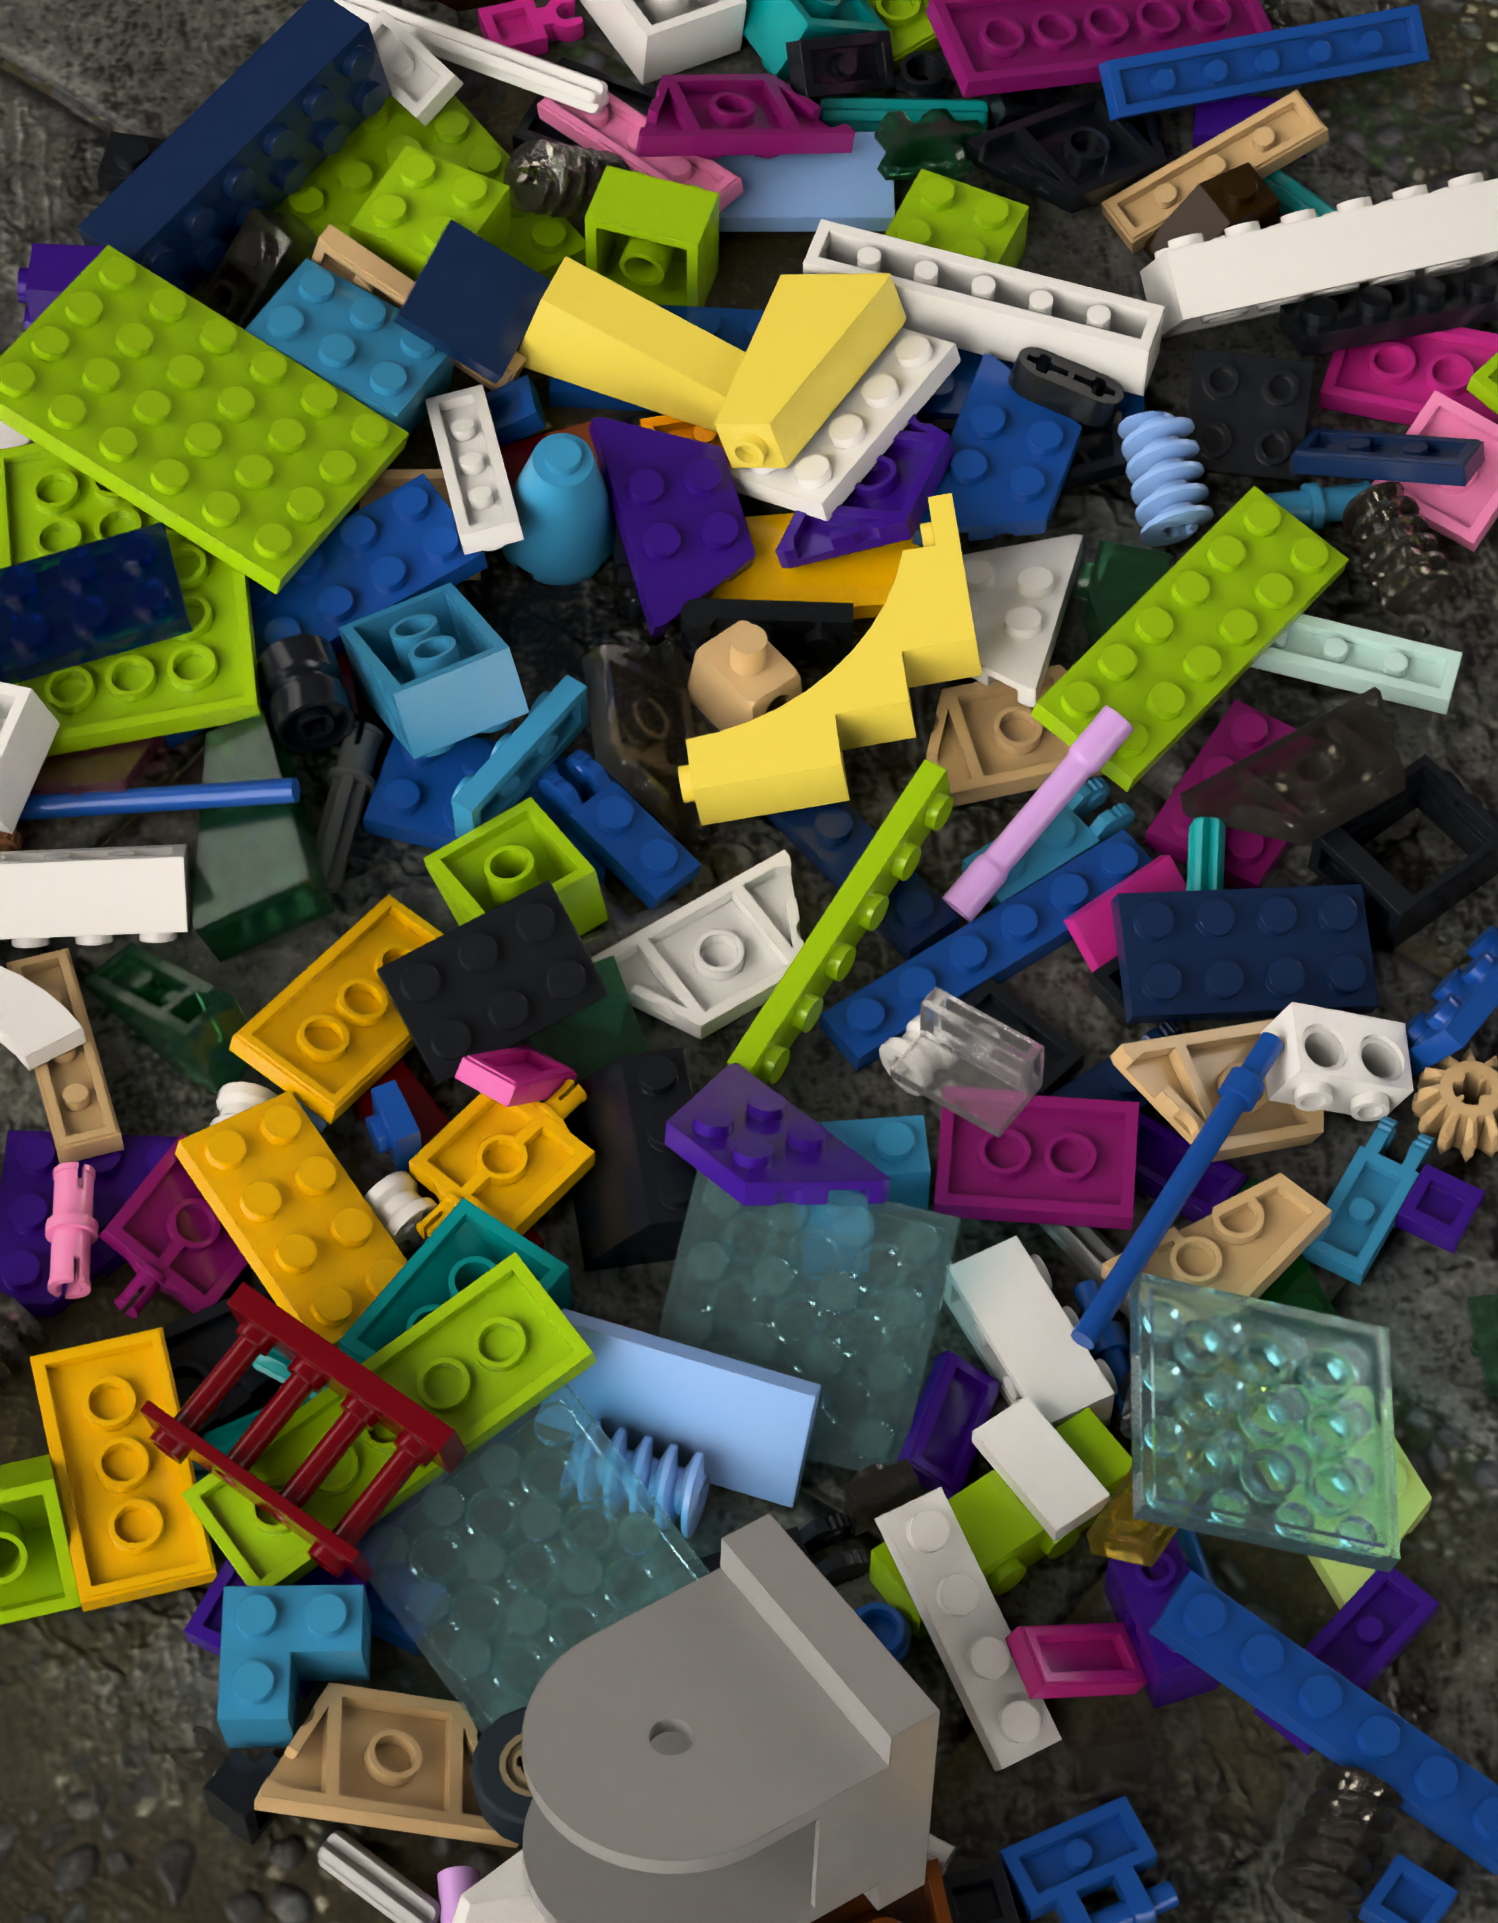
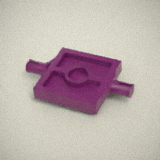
(172, 1241)

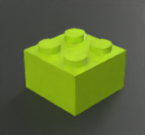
(418, 201)
(961, 220)
(654, 237)

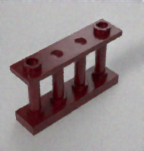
(312, 1367)

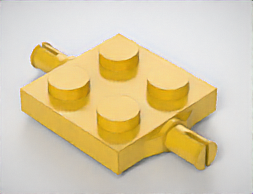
(504, 1159)

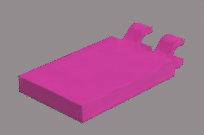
(1399, 375)

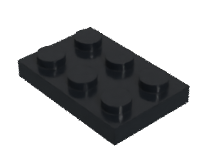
(493, 981)

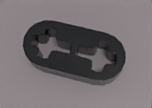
(1065, 387)

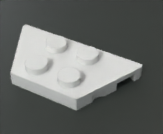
(1019, 608)
(715, 952)

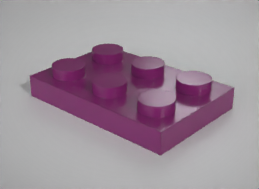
(1248, 856)
(1051, 1165)

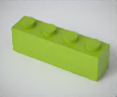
(1001, 1527)

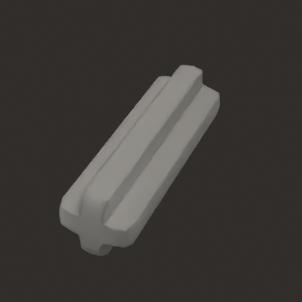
(376, 1881)

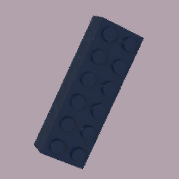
(245, 146)

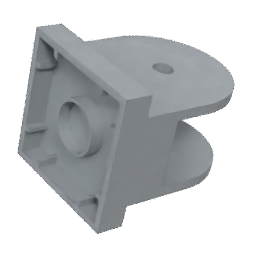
(728, 1755)

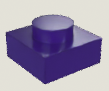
(1440, 1208)

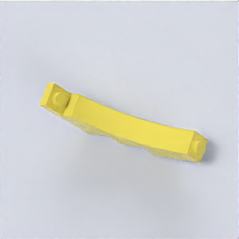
(796, 751)

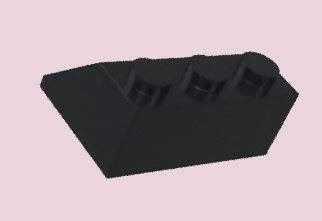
(639, 1189)

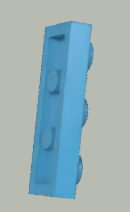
(521, 756)

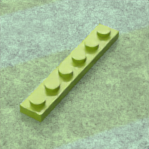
(855, 908)

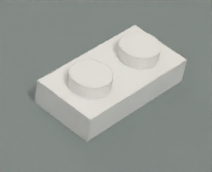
(411, 70)

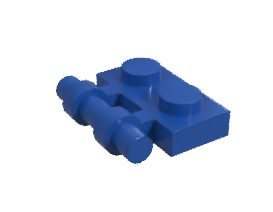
(1082, 1858)

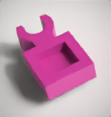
(529, 28)

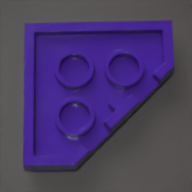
(28, 1203)

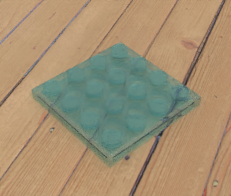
(821, 1296)
(1262, 1423)
(523, 1555)

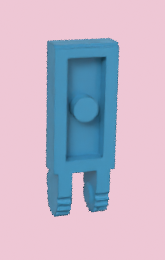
(1063, 838)
(1367, 1204)

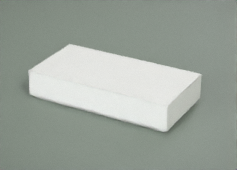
(1040, 1468)

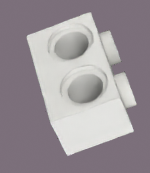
(1339, 1062)

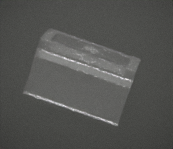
(971, 1063)

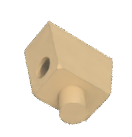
(741, 676)

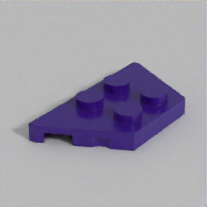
(881, 507)
(673, 515)
(765, 1146)

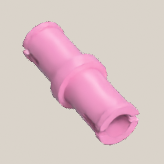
(71, 1230)

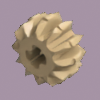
(1460, 1104)

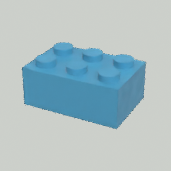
(354, 344)
(434, 671)

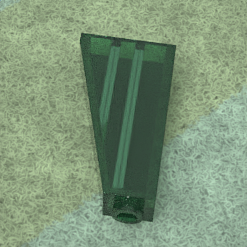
(258, 862)

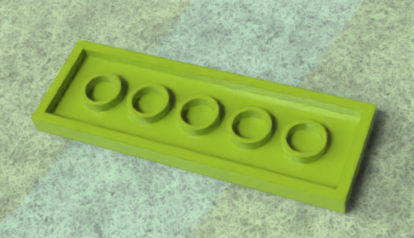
(1194, 633)
(466, 1363)

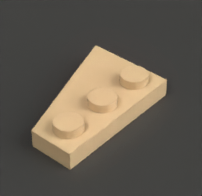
(1242, 1241)

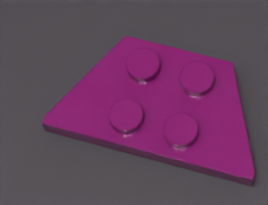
(736, 117)

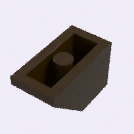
(1216, 205)

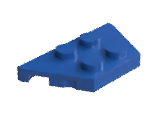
(1005, 459)

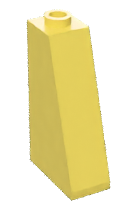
(628, 348)
(804, 361)

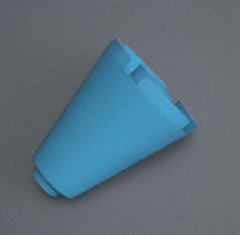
(561, 513)

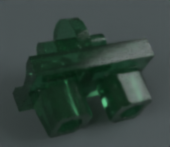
(930, 145)

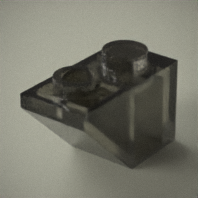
(258, 264)

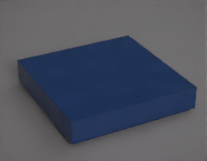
(472, 301)

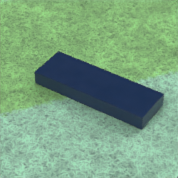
(1388, 456)

